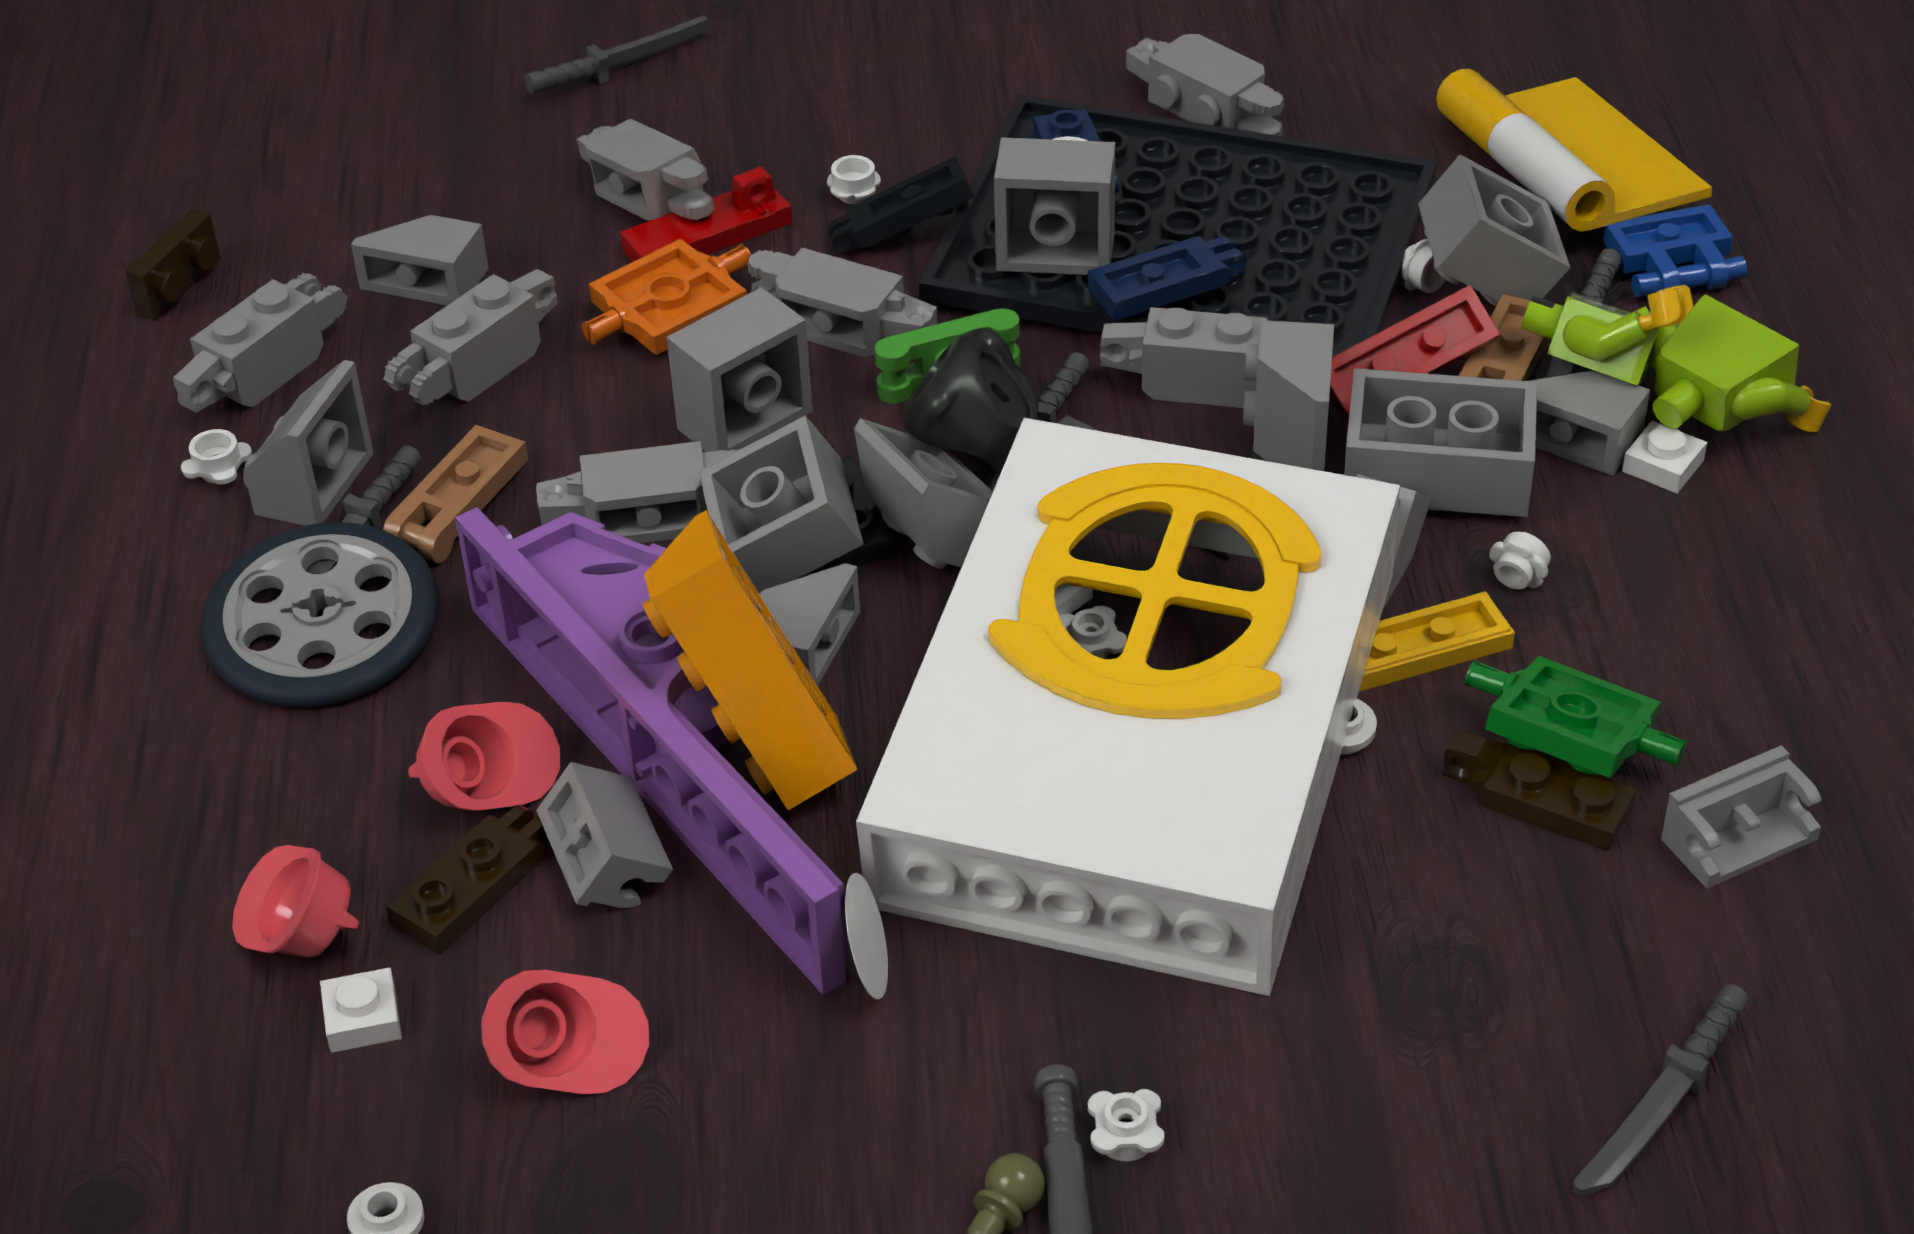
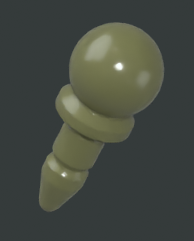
(1011, 1188)

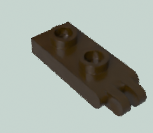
(469, 878)

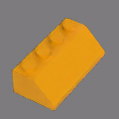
(746, 664)

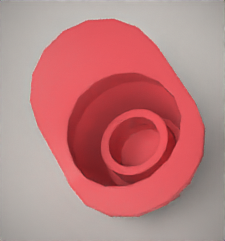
(487, 756)
(292, 904)
(564, 1032)

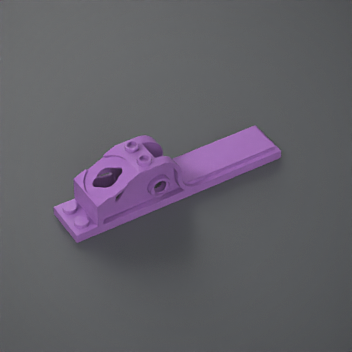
(619, 684)

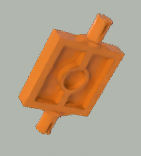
(664, 293)

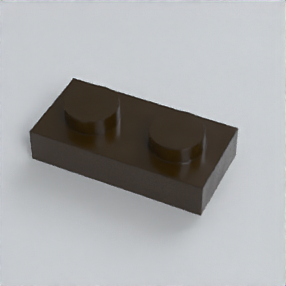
(172, 264)

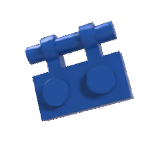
(1671, 238)

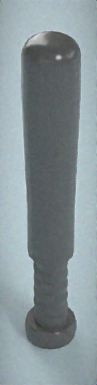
(1063, 1154)

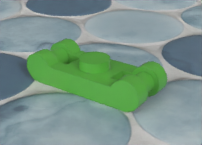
(925, 346)

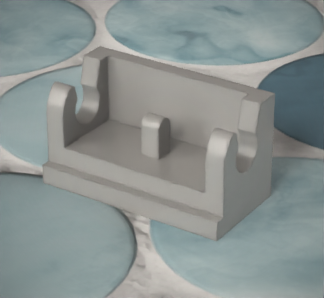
(1741, 817)
(602, 836)

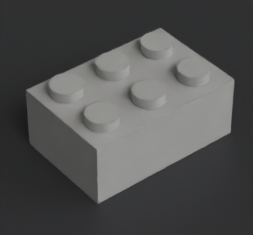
(1445, 437)

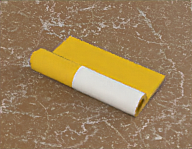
(1570, 149)

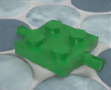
(1573, 716)

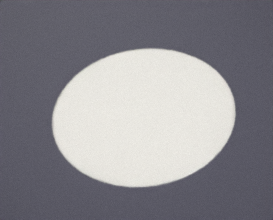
(866, 936)

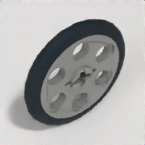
(359, 664)

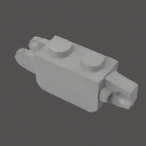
(1207, 83)
(646, 171)
(841, 300)
(474, 339)
(259, 343)
(1185, 354)
(635, 491)

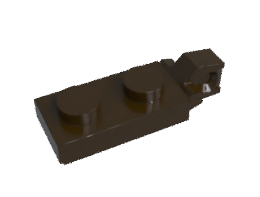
(1540, 789)

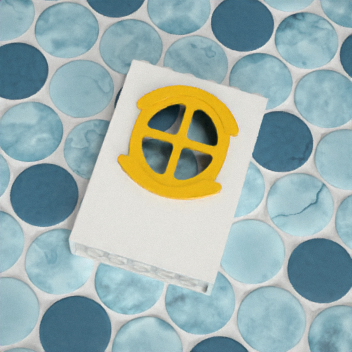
(1118, 797)

